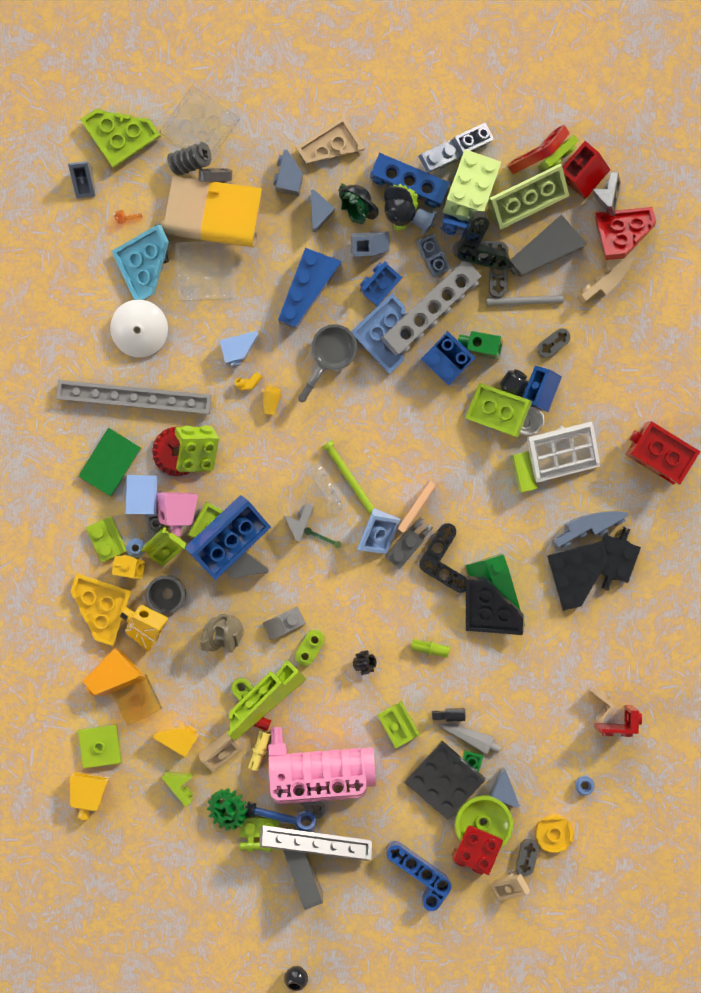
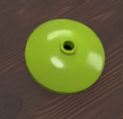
(497, 816)

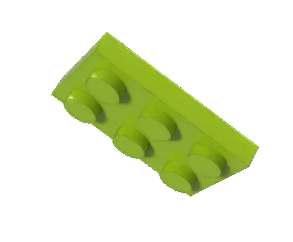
(498, 410)

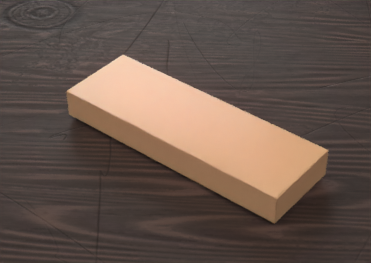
(416, 506)

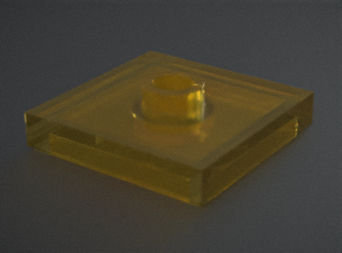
(137, 701)

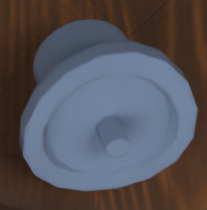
(424, 220)

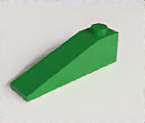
(497, 571)

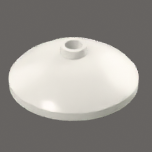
(146, 317)

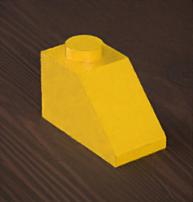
(177, 738)

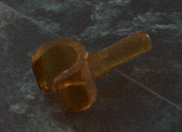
(122, 218)

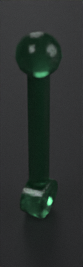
(337, 544)

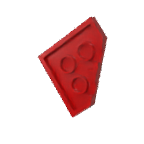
(623, 231)

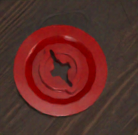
(163, 453)

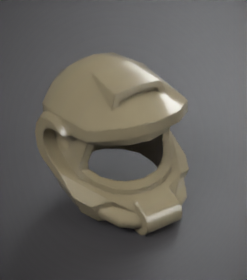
(228, 633)

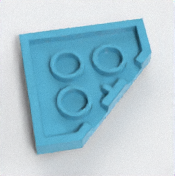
(142, 261)

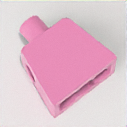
(176, 509)

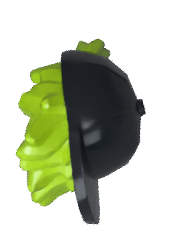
(400, 206)

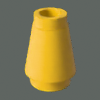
(271, 398)

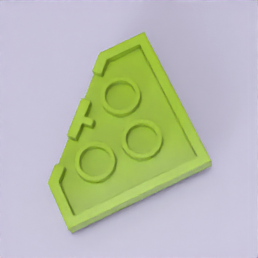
(119, 134)

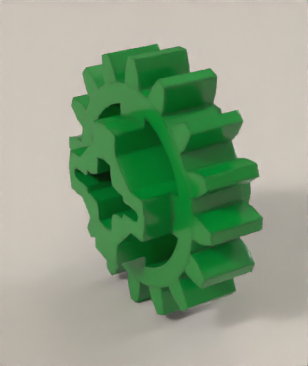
(227, 809)

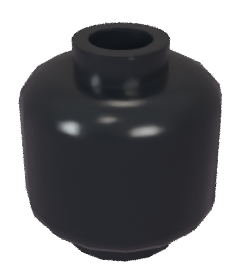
(514, 382)

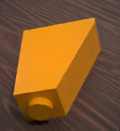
(112, 674)

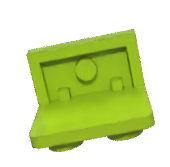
(197, 448)

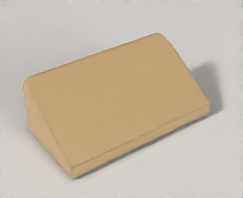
(219, 752)

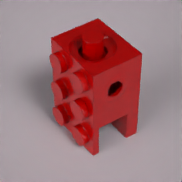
(662, 452)

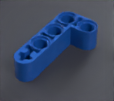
(416, 870)

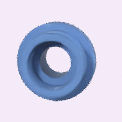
(140, 543)
(584, 791)

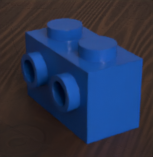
(542, 388)

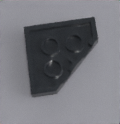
(577, 572)
(490, 609)

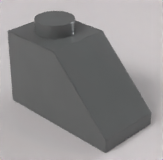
(246, 566)

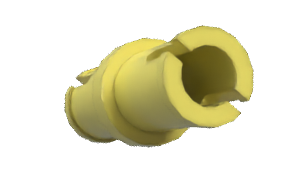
(259, 750)

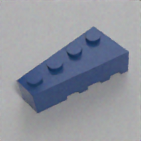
(308, 283)

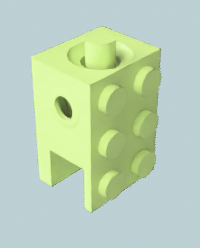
(471, 185)

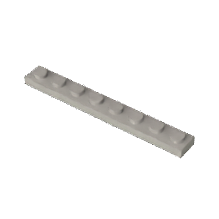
(133, 397)

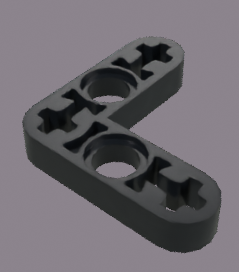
(468, 246)
(436, 558)

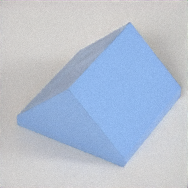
(140, 494)
(378, 532)

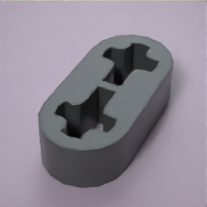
(215, 174)
(556, 346)
(308, 807)
(522, 856)

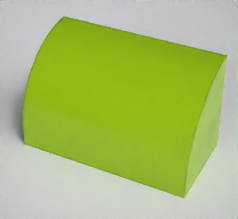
(523, 472)

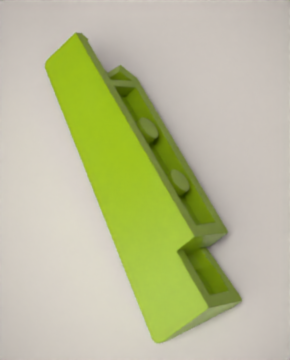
(263, 698)

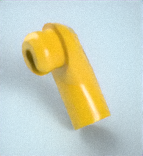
(248, 384)

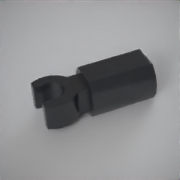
(450, 714)

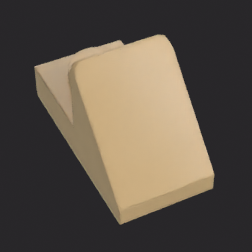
(510, 886)

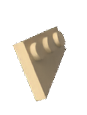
(330, 143)

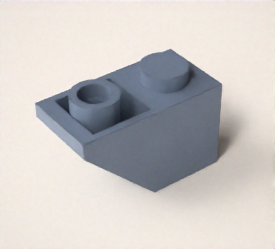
(289, 176)
(369, 243)

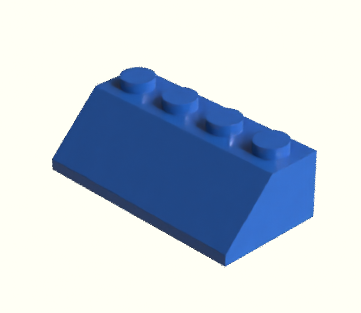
(228, 537)

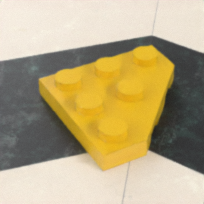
(100, 606)

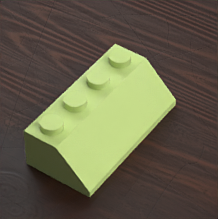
(528, 197)

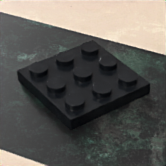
(445, 780)

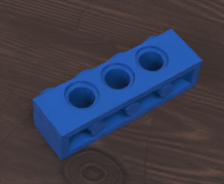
(385, 163)

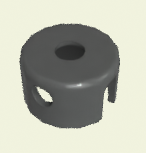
(155, 598)

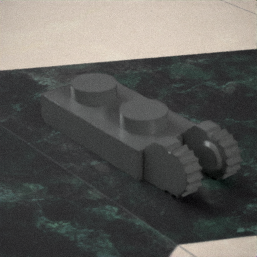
(407, 544)

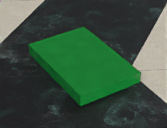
(109, 462)

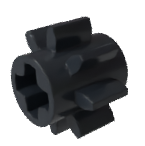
(364, 662)

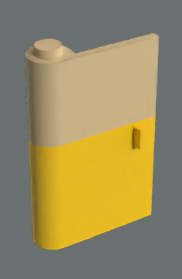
(212, 212)

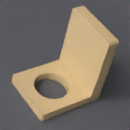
(605, 697)

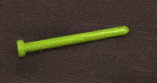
(348, 476)

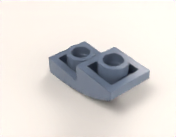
(432, 254)

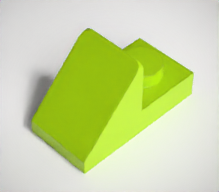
(175, 781)

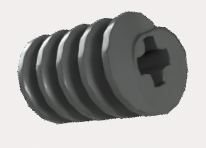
(189, 158)

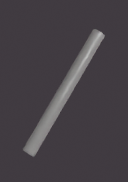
(524, 300)

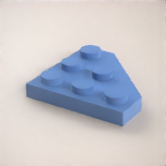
(375, 326)

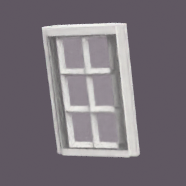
(563, 451)

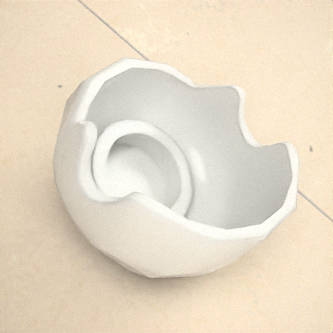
(533, 421)

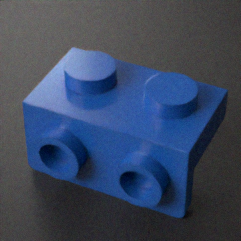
(380, 283)

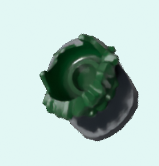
(358, 203)

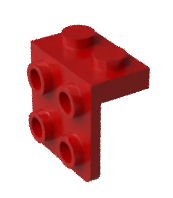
(631, 724)
(477, 850)

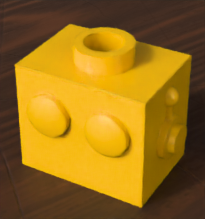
(128, 567)

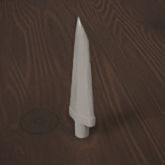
(476, 739)

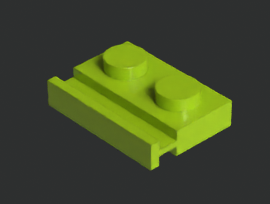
(106, 539)
(163, 547)
(398, 724)

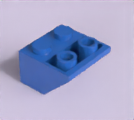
(448, 358)

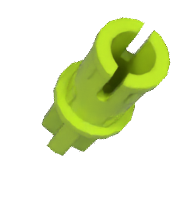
(430, 648)

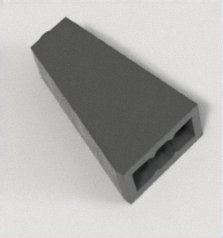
(549, 246)
(304, 878)

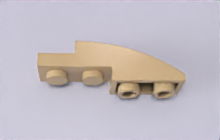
(606, 282)

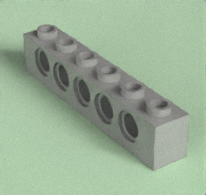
(392, 337)

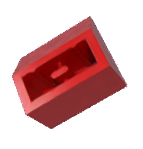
(585, 170)

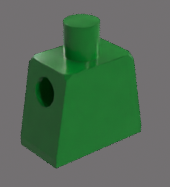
(490, 345)

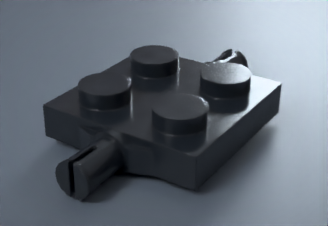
(621, 558)

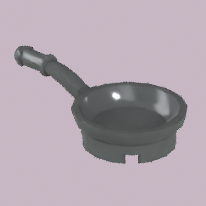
(333, 349)

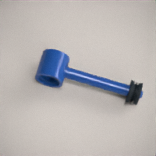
(303, 816)

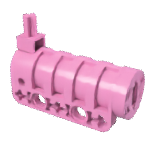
(318, 770)

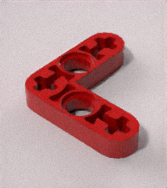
(546, 149)

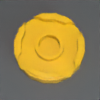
(554, 833)

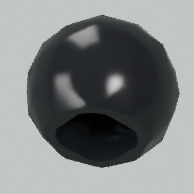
(296, 978)

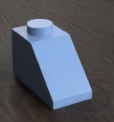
(238, 347)

